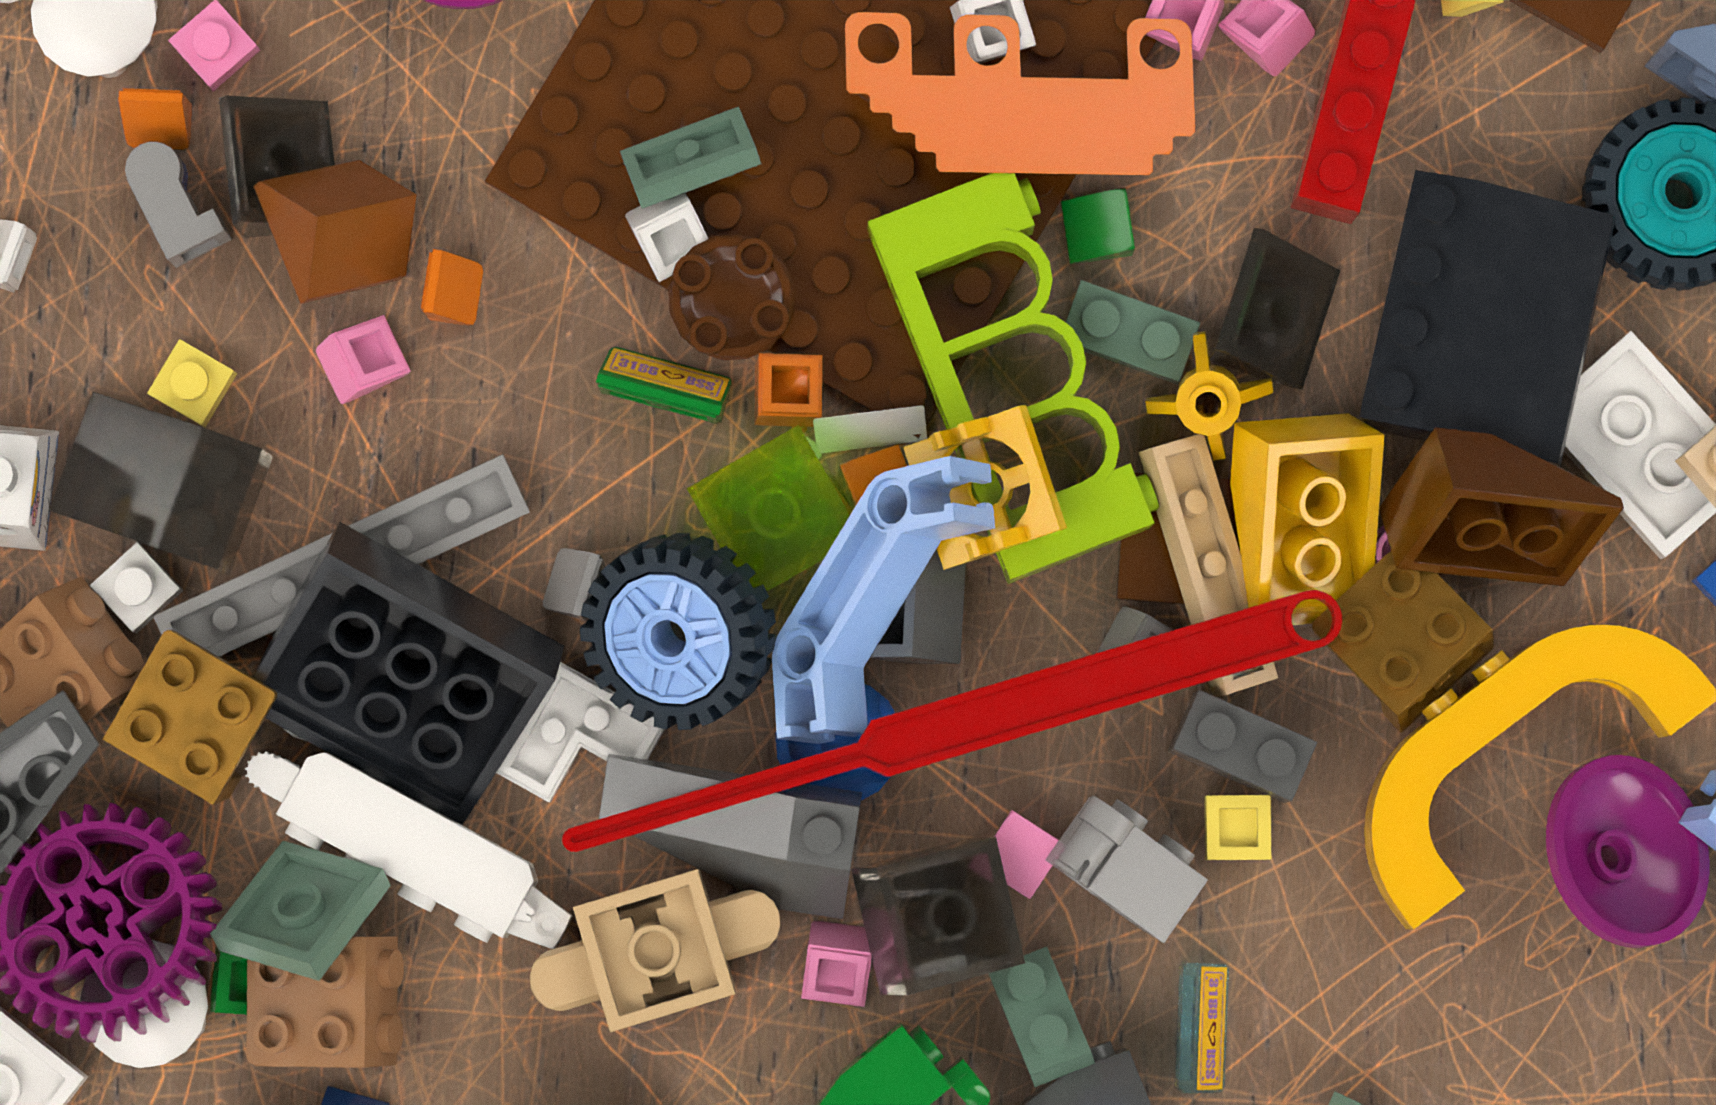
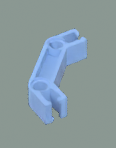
(861, 589)

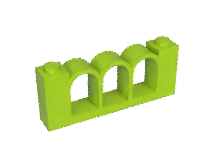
(955, 227)

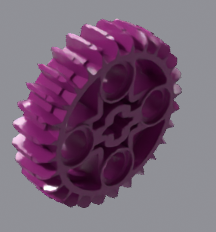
(127, 930)

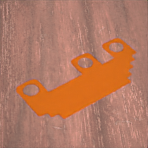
(1017, 124)

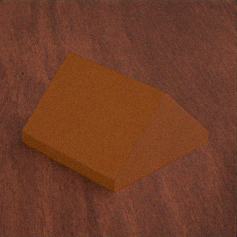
(339, 228)

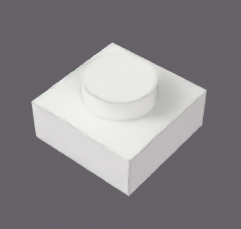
(136, 587)

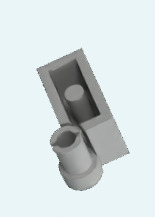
(1127, 868)

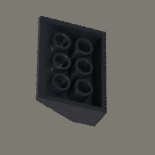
(1487, 314)
(405, 673)

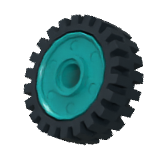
(1629, 181)

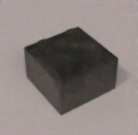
(938, 916)

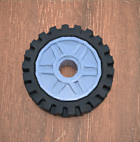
(713, 606)

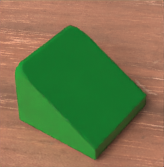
(1098, 226)

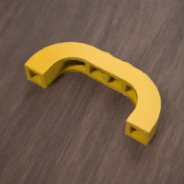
(1397, 836)

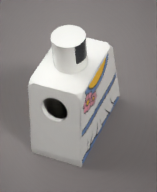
(26, 485)

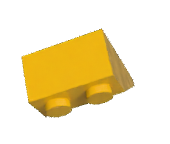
(1305, 506)

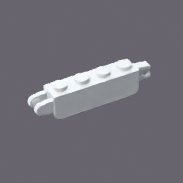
(413, 845)

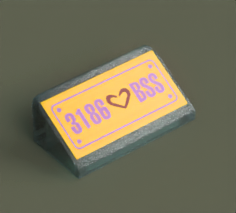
(1201, 1027)

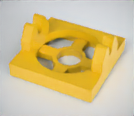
(1043, 510)

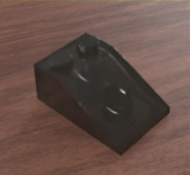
(161, 482)

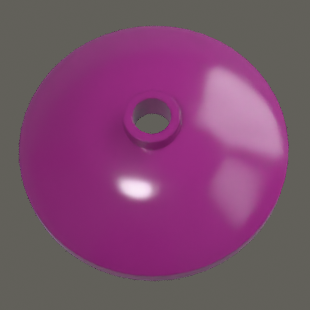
(1623, 853)

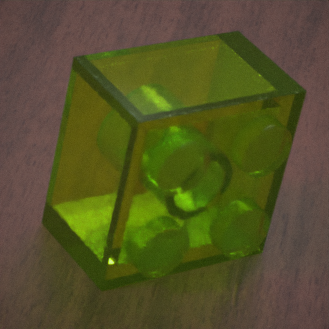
(774, 507)

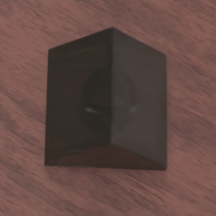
(267, 142)
(1274, 311)

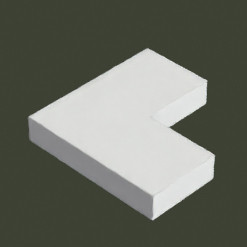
(572, 718)

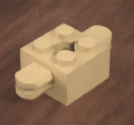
(655, 950)

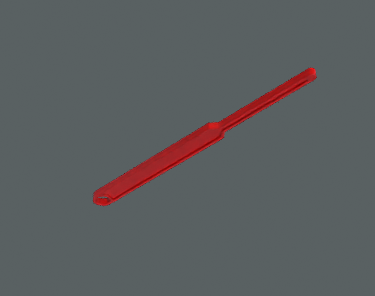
(1007, 710)

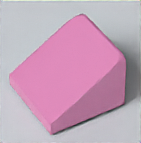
(1197, 14)
(1268, 31)
(362, 359)
(1024, 853)
(837, 964)

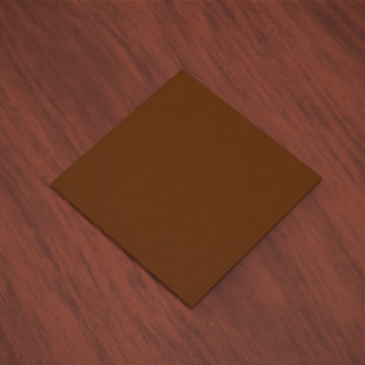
(822, 155)

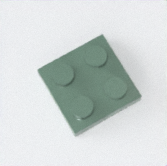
(300, 910)

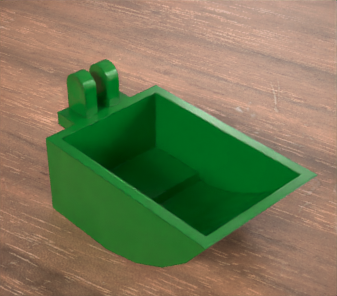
(903, 1072)

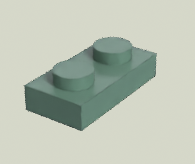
(690, 157)
(1132, 332)
(1042, 1018)

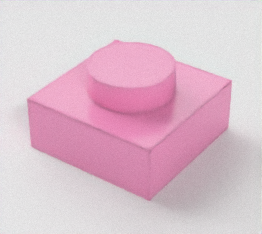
(214, 45)

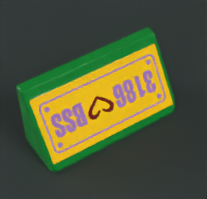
(664, 385)

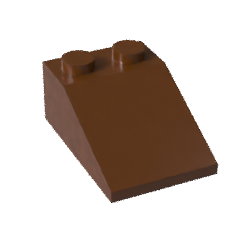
(1493, 512)

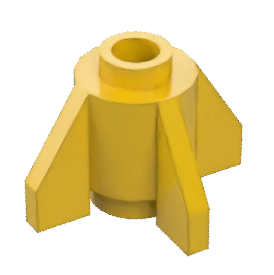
(1213, 379)

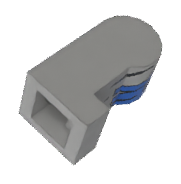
(160, 188)

